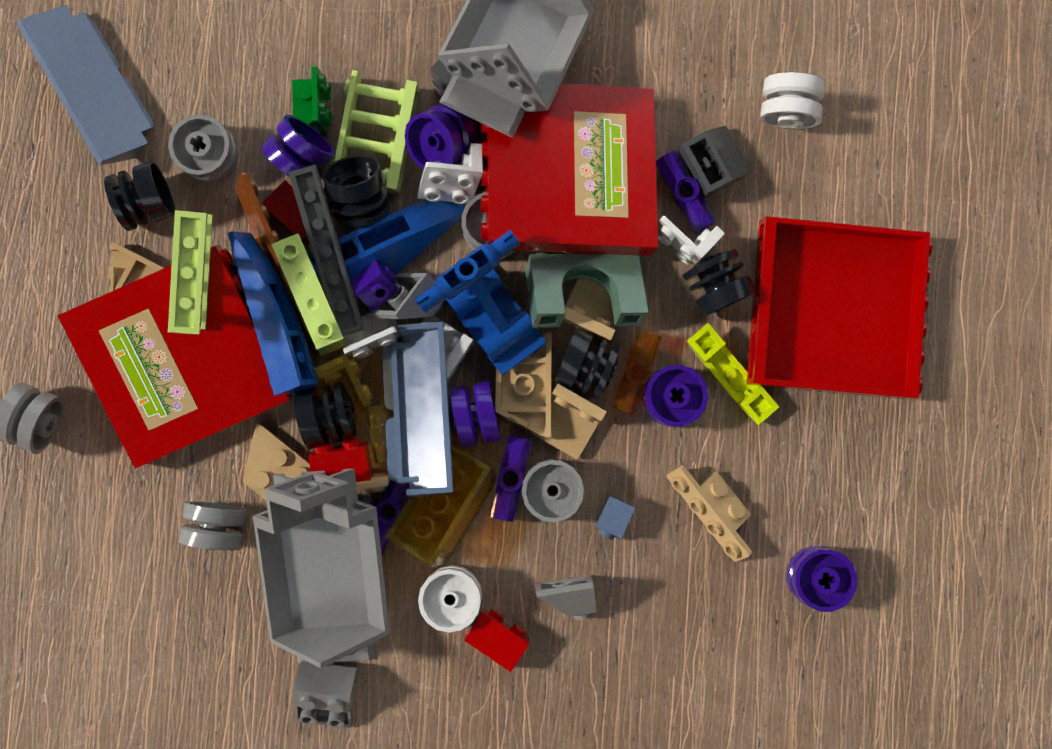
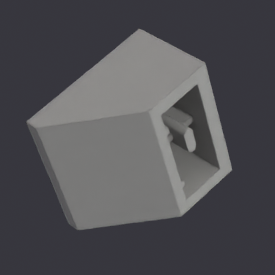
(325, 695)

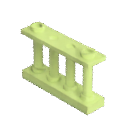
(395, 150)
(190, 272)
(309, 295)

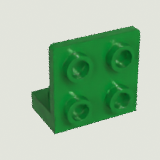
(310, 100)

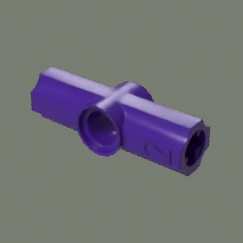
(676, 176)
(395, 495)
(507, 496)

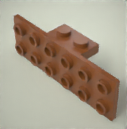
(257, 217)

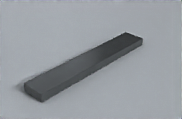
(326, 248)

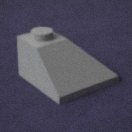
(402, 304)
(569, 596)

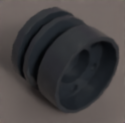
(357, 191)
(139, 195)
(719, 282)
(588, 363)
(319, 417)

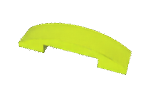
(731, 374)

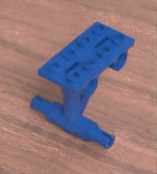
(486, 306)

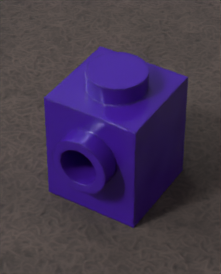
(374, 285)

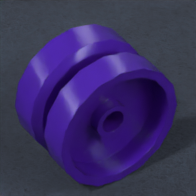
(439, 136)
(297, 146)
(690, 390)
(471, 415)
(816, 563)

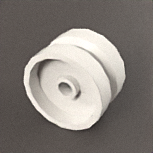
(792, 100)
(437, 609)

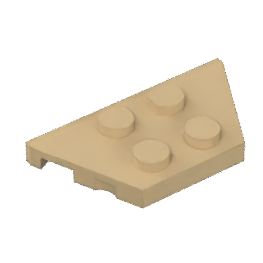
(128, 267)
(525, 391)
(268, 457)

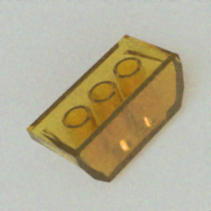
(436, 524)

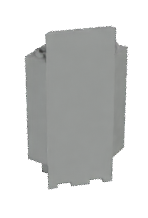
(510, 57)
(321, 568)

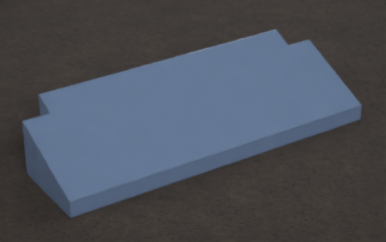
(89, 83)
(418, 393)

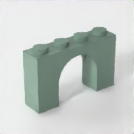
(617, 274)

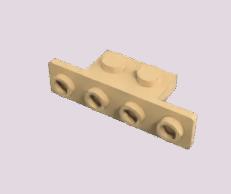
(716, 508)

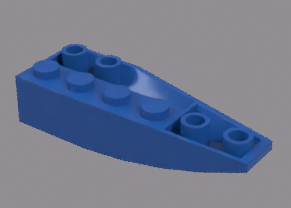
(397, 237)
(273, 319)

